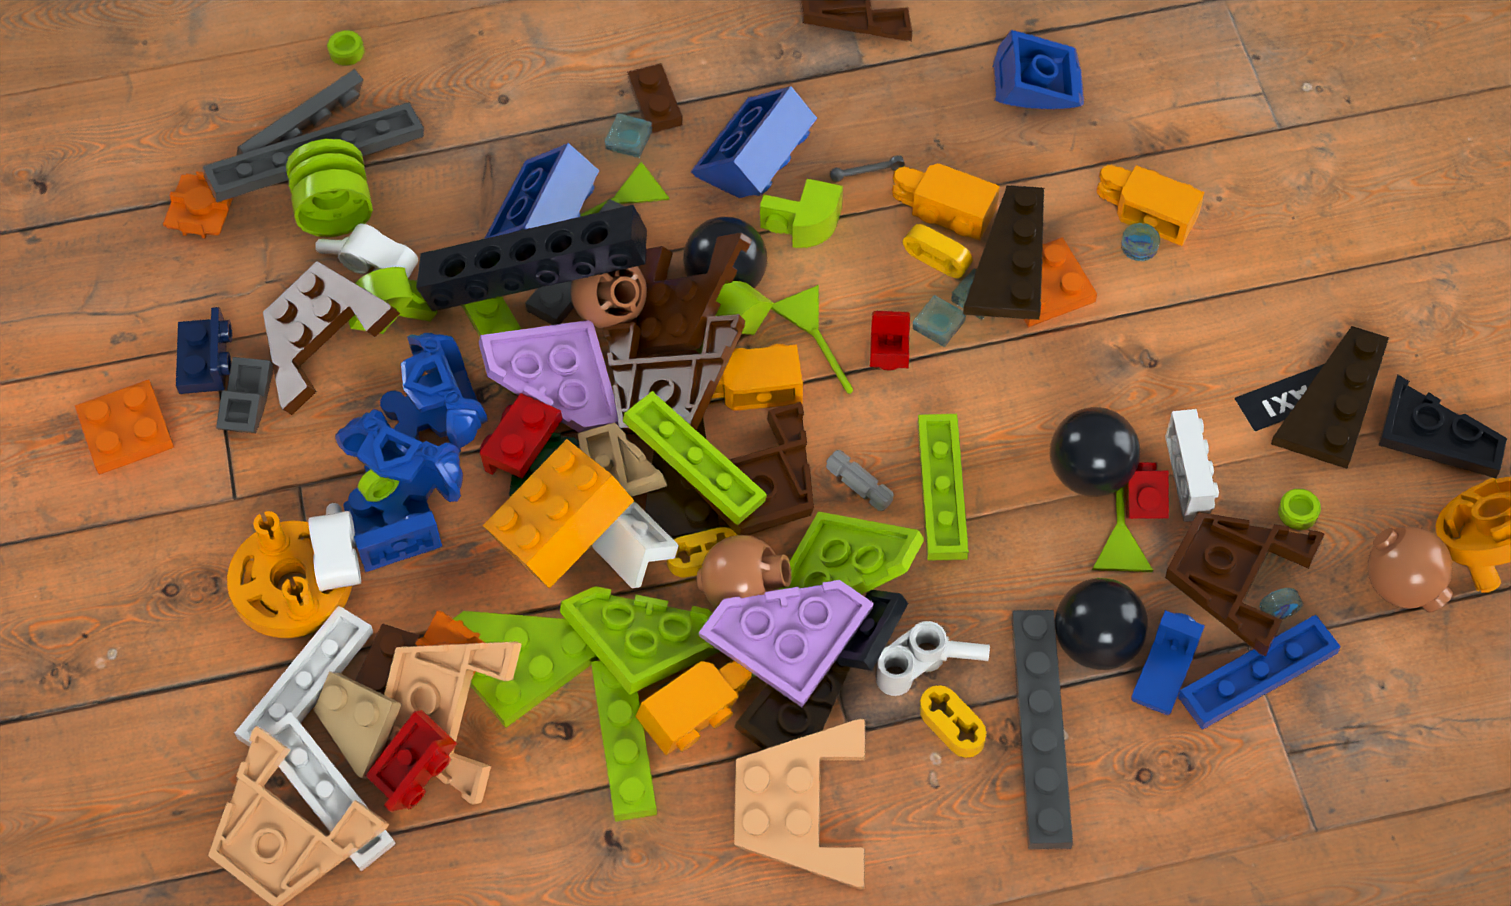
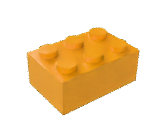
(558, 513)

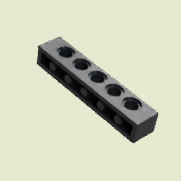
(532, 258)

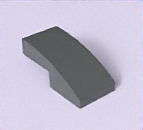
(245, 396)

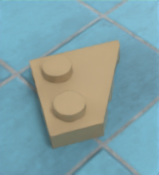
(621, 458)
(356, 719)

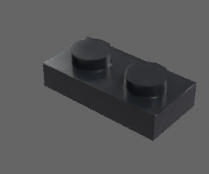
(875, 630)

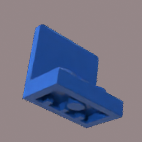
(391, 543)

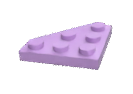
(555, 366)
(788, 633)

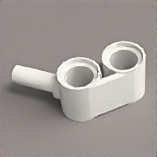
(369, 248)
(332, 541)
(914, 661)

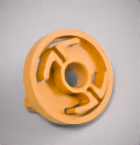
(1486, 530)
(276, 552)

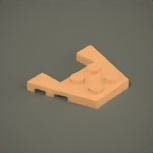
(438, 683)
(781, 803)
(271, 843)

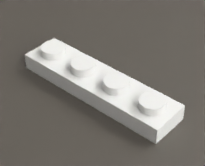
(303, 680)
(322, 784)

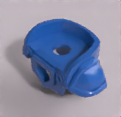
(438, 399)
(399, 457)

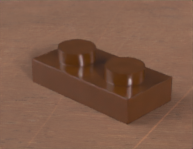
(655, 97)
(379, 659)

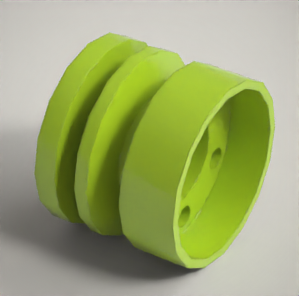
(328, 187)

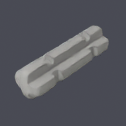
(859, 480)

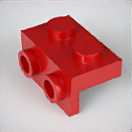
(519, 436)
(410, 761)

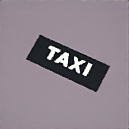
(1275, 401)

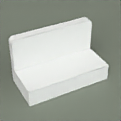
(633, 543)

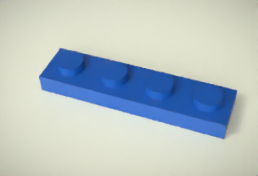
(1257, 674)

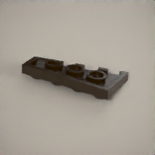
(1011, 263)
(1335, 403)
(679, 506)
(777, 719)

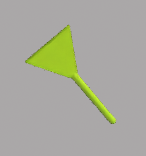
(638, 188)
(803, 311)
(1121, 549)

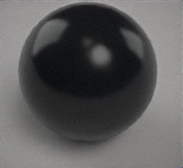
(701, 244)
(1095, 451)
(1101, 623)

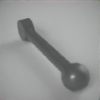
(895, 162)

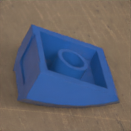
(1037, 73)

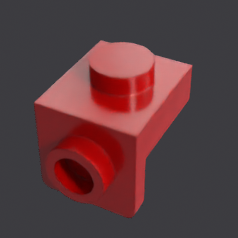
(890, 340)
(1148, 493)

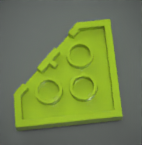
(852, 551)
(638, 637)
(547, 660)

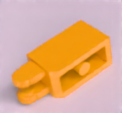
(947, 198)
(1151, 200)
(761, 378)
(692, 703)

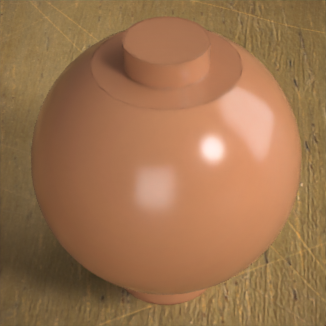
(610, 297)
(1411, 568)
(743, 569)

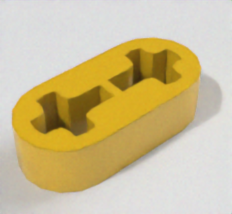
(937, 251)
(697, 547)
(946, 727)

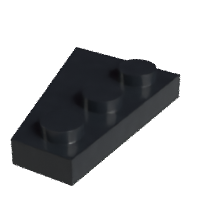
(1431, 431)

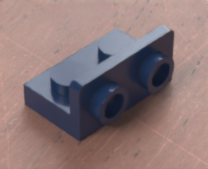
(203, 354)

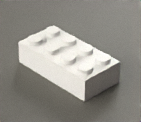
(1190, 464)

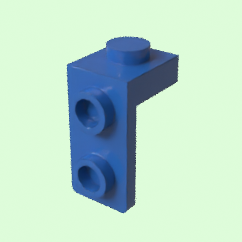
(1168, 662)

